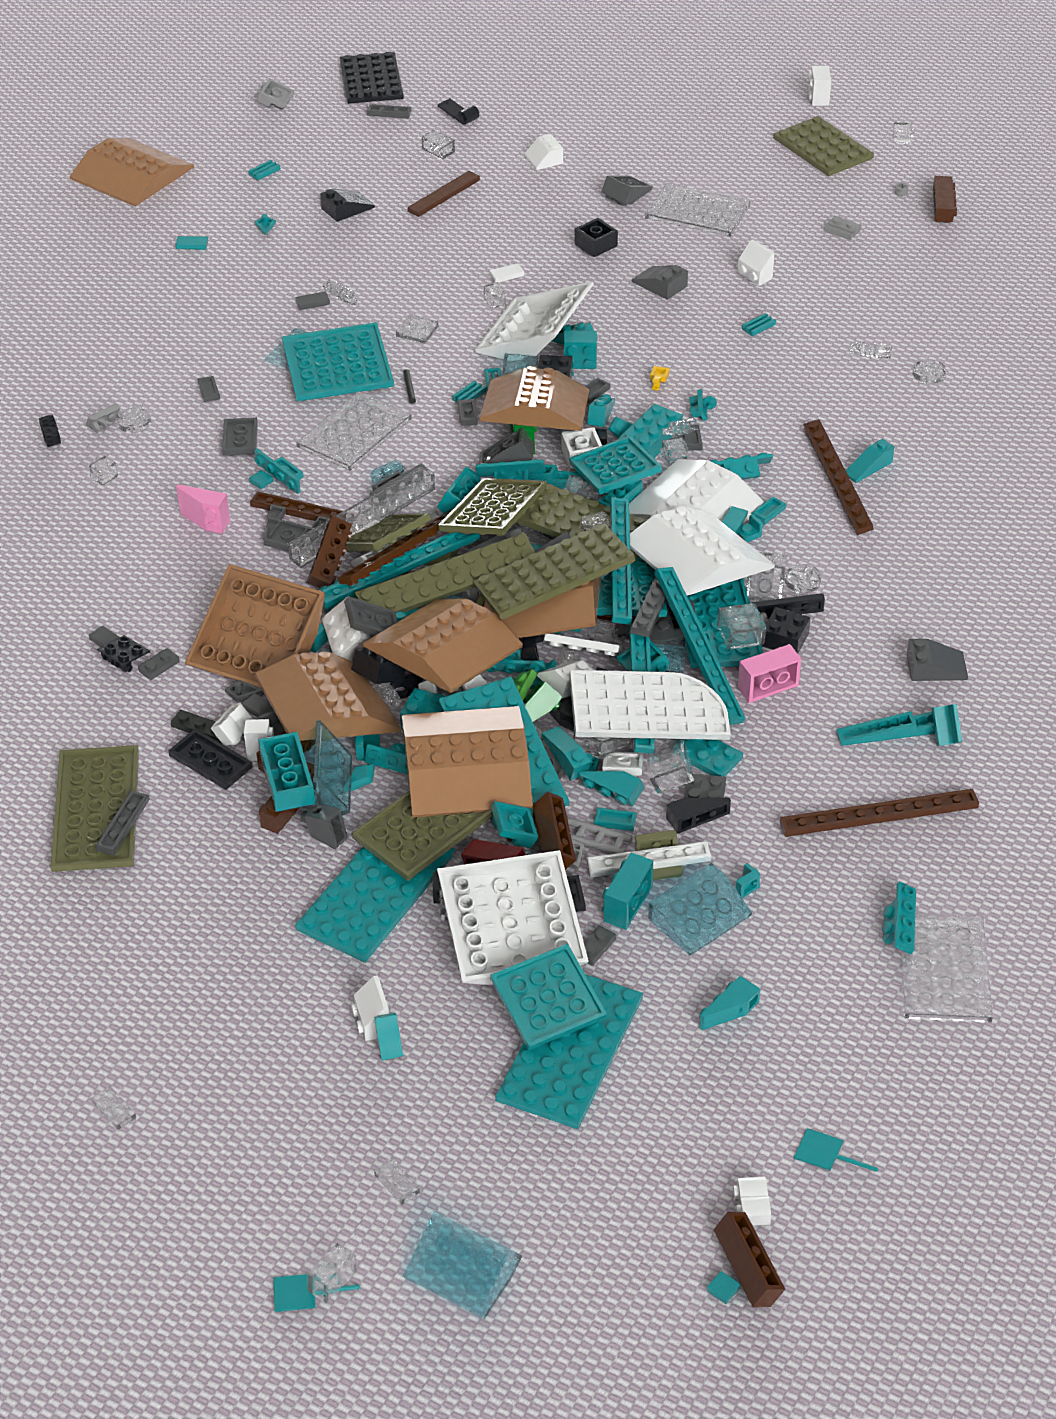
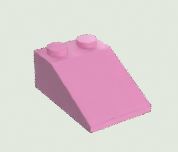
(204, 507)

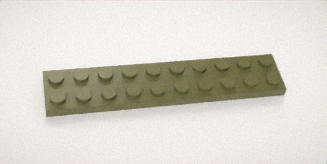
(446, 576)

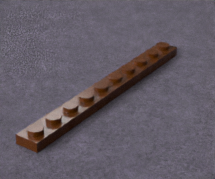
(838, 477)
(395, 550)
(879, 812)

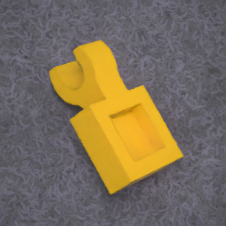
(659, 375)

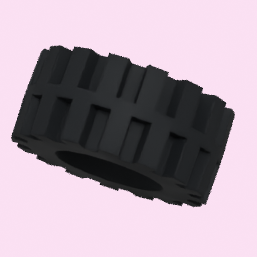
(50, 430)

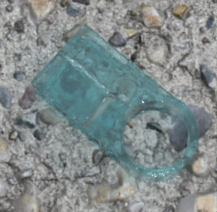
(386, 470)

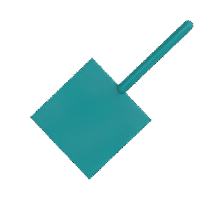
(823, 1150)
(293, 1294)

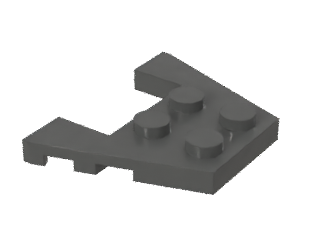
(281, 532)
(664, 630)

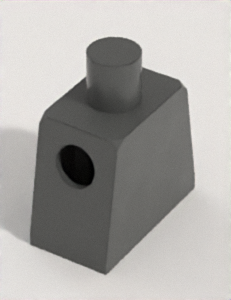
(325, 825)

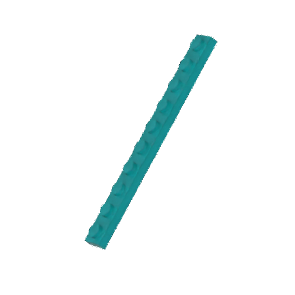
(401, 565)
(622, 576)
(698, 642)

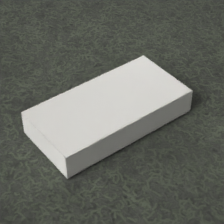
(506, 273)

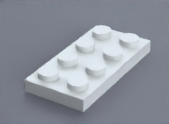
(577, 643)

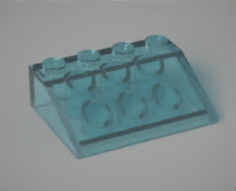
(332, 770)
(698, 909)
(461, 1265)

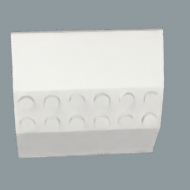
(532, 321)
(696, 486)
(697, 548)
(509, 913)

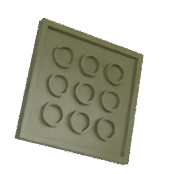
(386, 531)

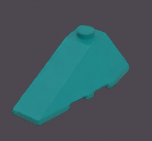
(458, 490)

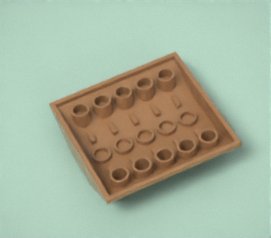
(128, 169)
(536, 399)
(564, 612)
(255, 624)
(447, 642)
(327, 690)
(466, 761)

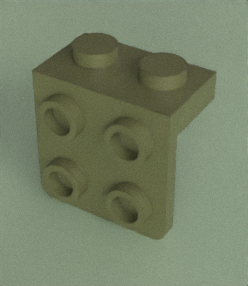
(659, 840)

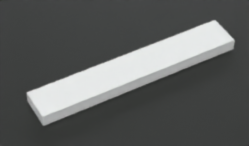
(662, 858)

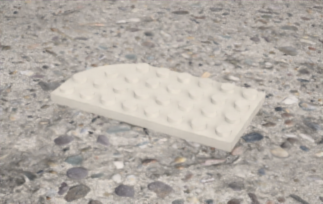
(646, 706)

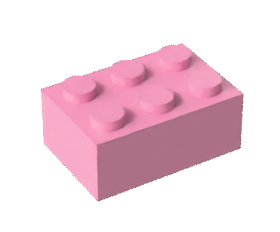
(769, 673)

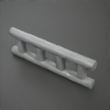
(601, 833)

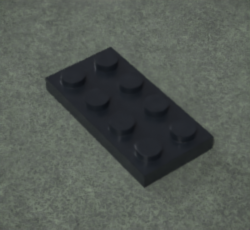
(210, 759)

